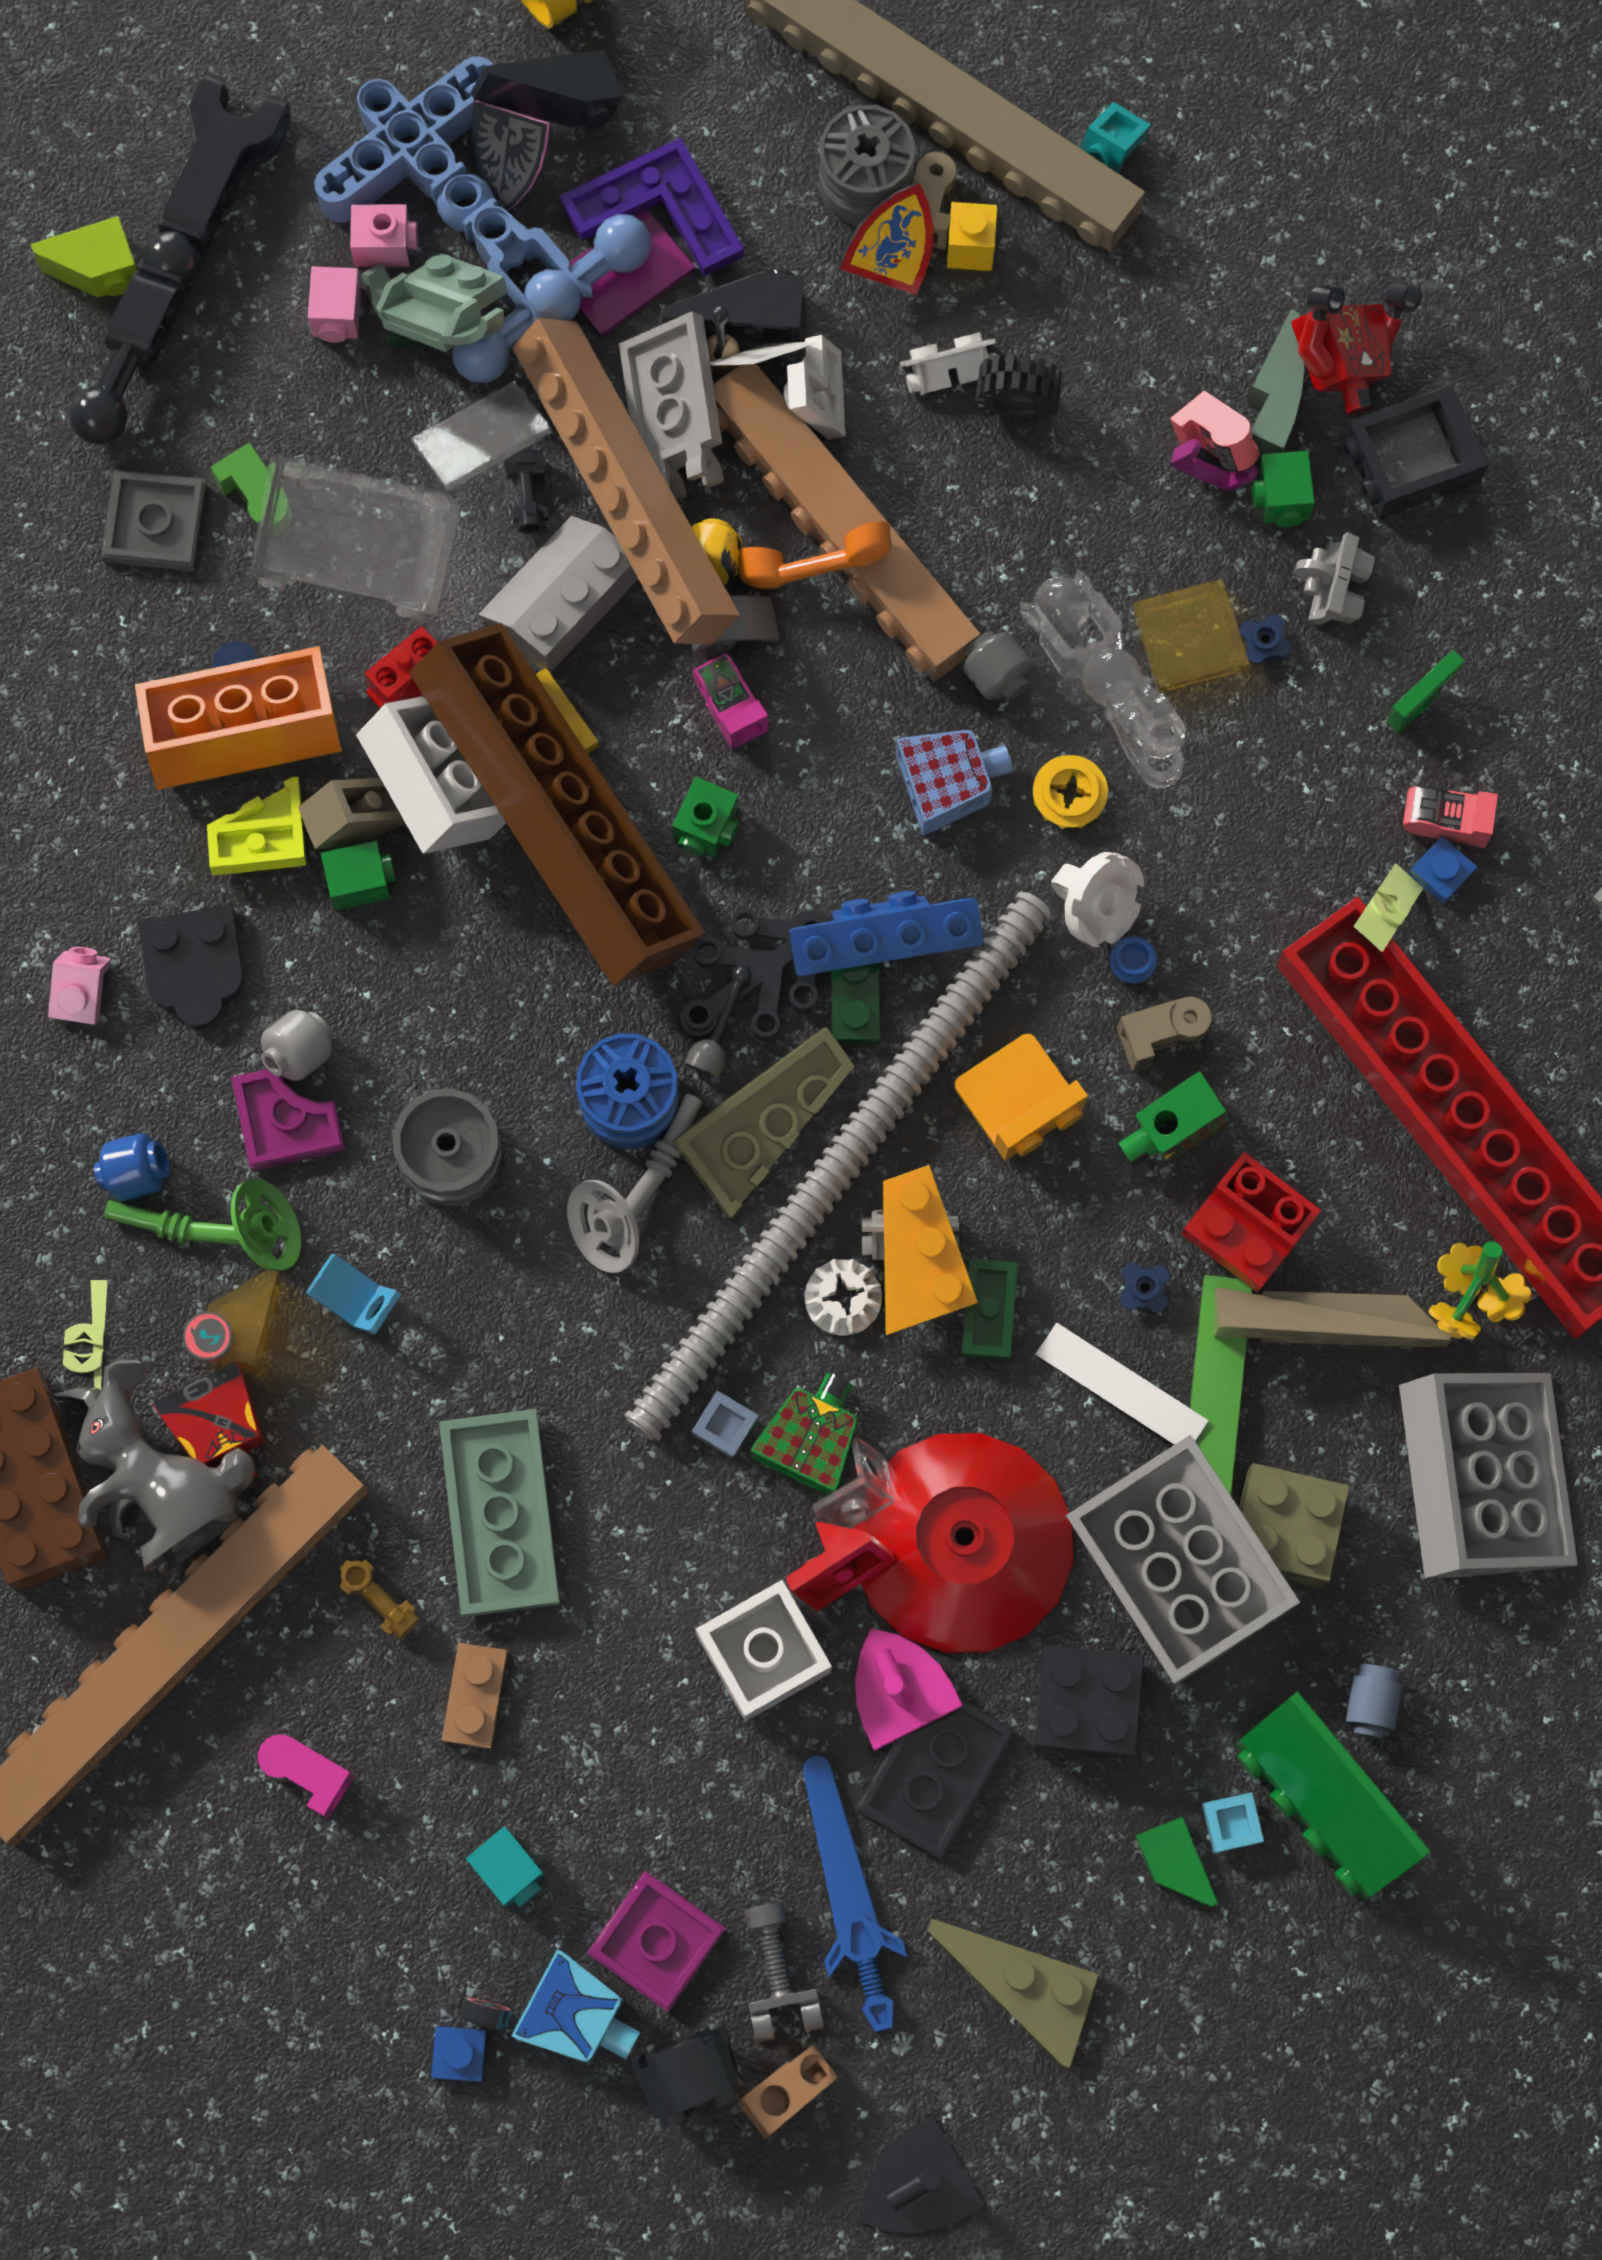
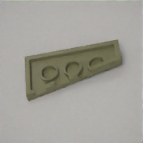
(753, 1127)

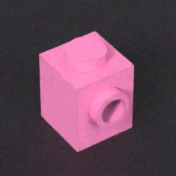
(382, 235)

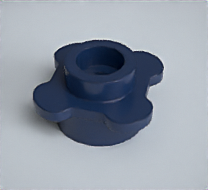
(1265, 652)
(1134, 1297)

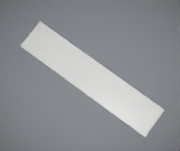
(1120, 1386)

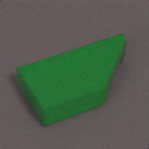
(1175, 1861)

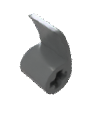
(755, 623)

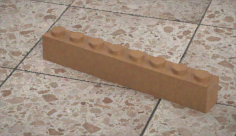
(625, 482)
(832, 505)

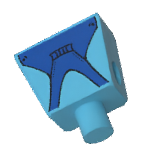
(574, 2014)

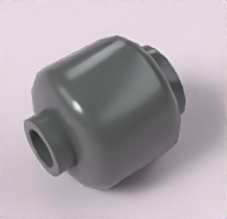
(997, 666)

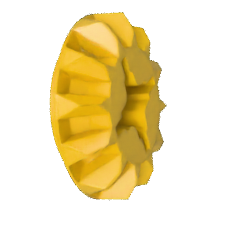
(1089, 782)

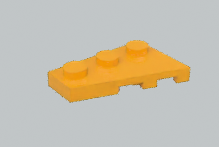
(920, 1254)

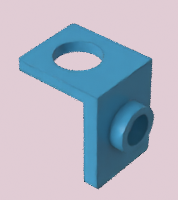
(352, 1295)

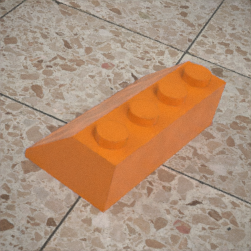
(237, 718)

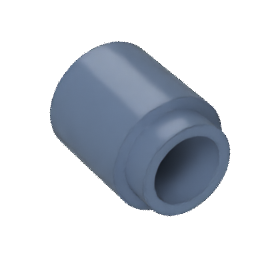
(1374, 1701)

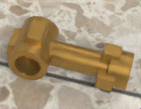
(359, 1580)

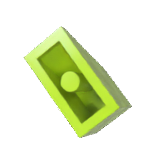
(89, 258)

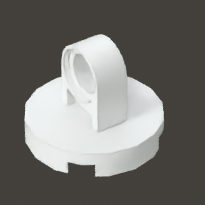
(1099, 897)

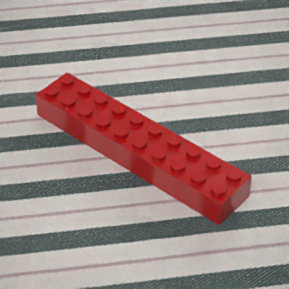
(1457, 1110)

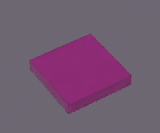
(656, 1941)

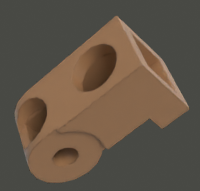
(787, 2091)

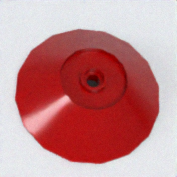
(978, 1592)

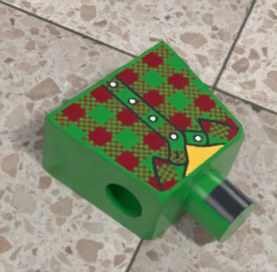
(1191, 1107)
(810, 1436)

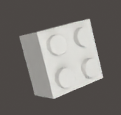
(763, 1650)

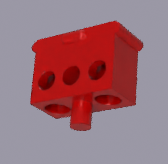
(390, 676)

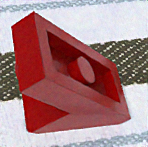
(847, 1562)

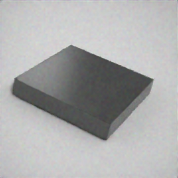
(154, 520)

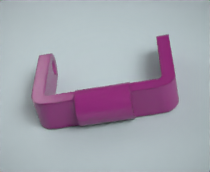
(1185, 461)

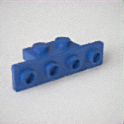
(885, 932)

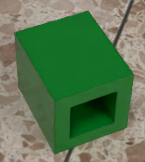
(357, 875)

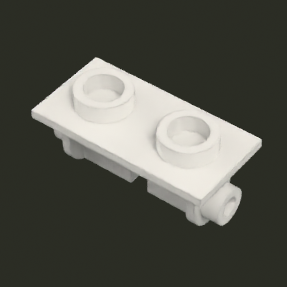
(932, 367)

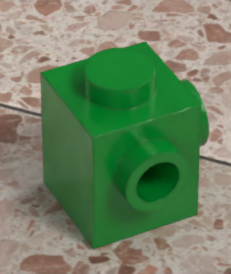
(1284, 488)
(706, 819)

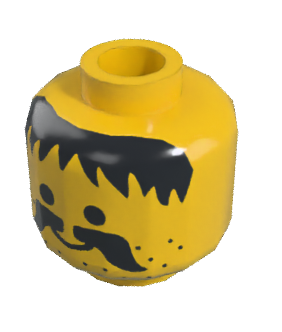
(721, 546)

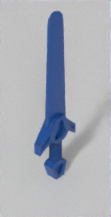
(851, 1904)

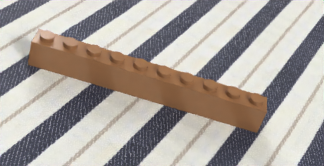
(173, 1639)

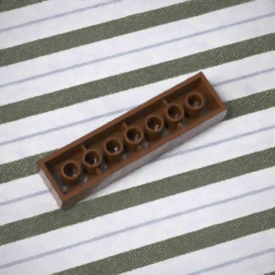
(556, 803)

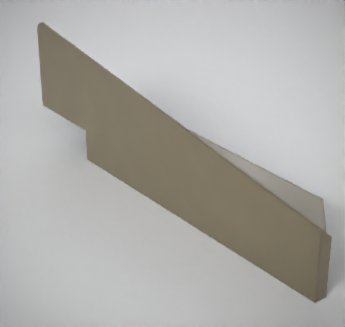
(1325, 1319)

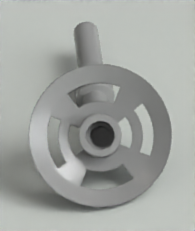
(615, 1221)

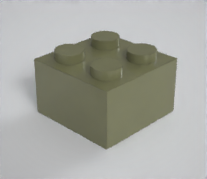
(1295, 1520)

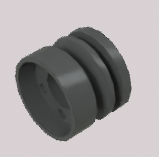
(864, 160)

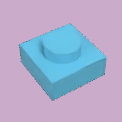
(1232, 1823)

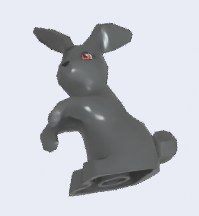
(175, 1492)

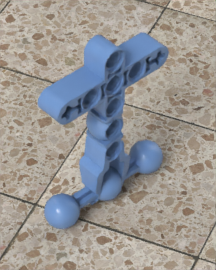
(555, 293)

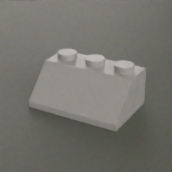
(562, 592)

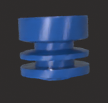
(627, 1118)

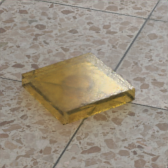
(1190, 635)

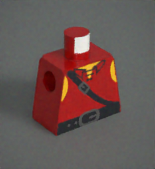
(213, 1416)

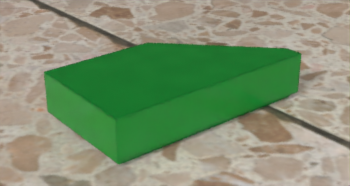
(1424, 692)

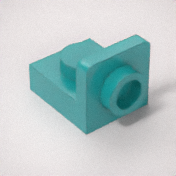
(1114, 136)

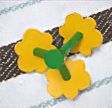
(1466, 1272)

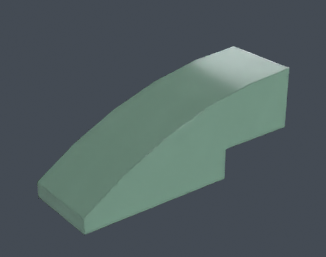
(1278, 392)

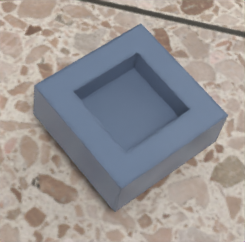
(725, 1424)

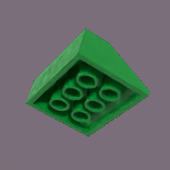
(1330, 1798)

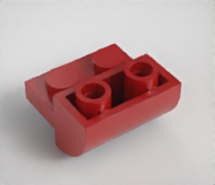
(1251, 1222)

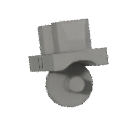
(1328, 580)

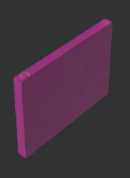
(623, 294)

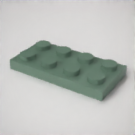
(499, 1513)

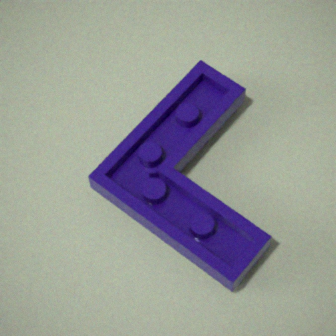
(658, 177)

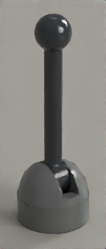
(708, 1055)

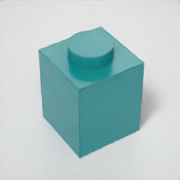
(507, 1869)

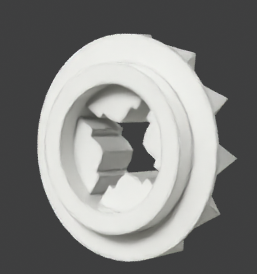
(831, 1315)

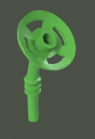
(254, 1229)

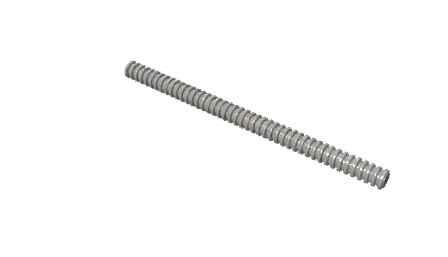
(838, 1165)

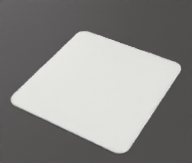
(761, 353)

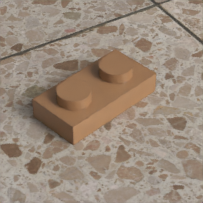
(474, 1696)

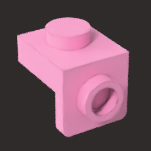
(77, 985)

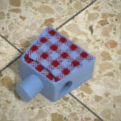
(948, 775)

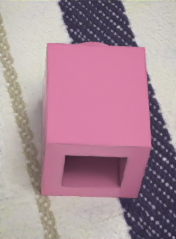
(334, 303)

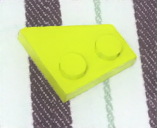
(260, 834)

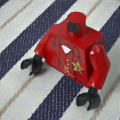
(1351, 344)

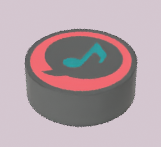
(208, 1337)

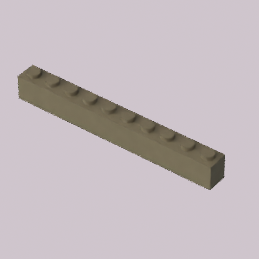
(959, 113)

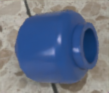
(132, 1167)

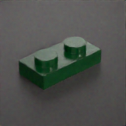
(856, 1004)
(990, 1321)

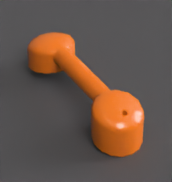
(766, 568)

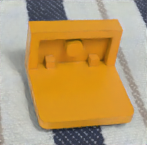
(1020, 1097)

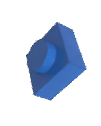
(1442, 870)
(459, 2054)

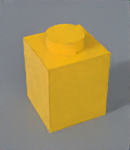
(971, 236)

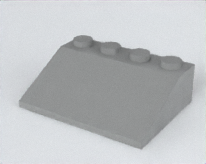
(1487, 1474)
(1183, 1559)

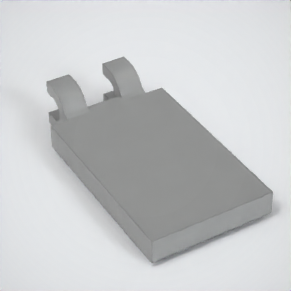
(674, 400)

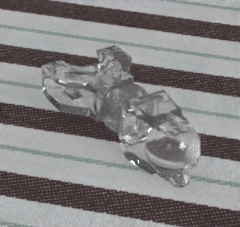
(1109, 675)

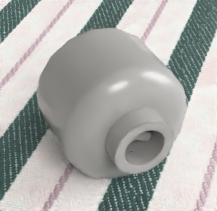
(296, 1045)

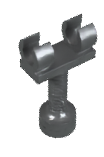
(766, 1921)

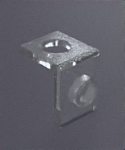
(862, 1496)

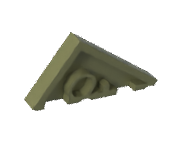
(1036, 1990)

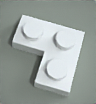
(817, 388)

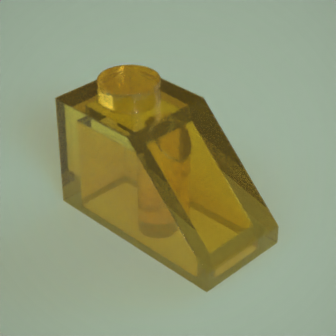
(250, 1315)

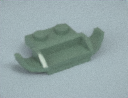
(438, 301)

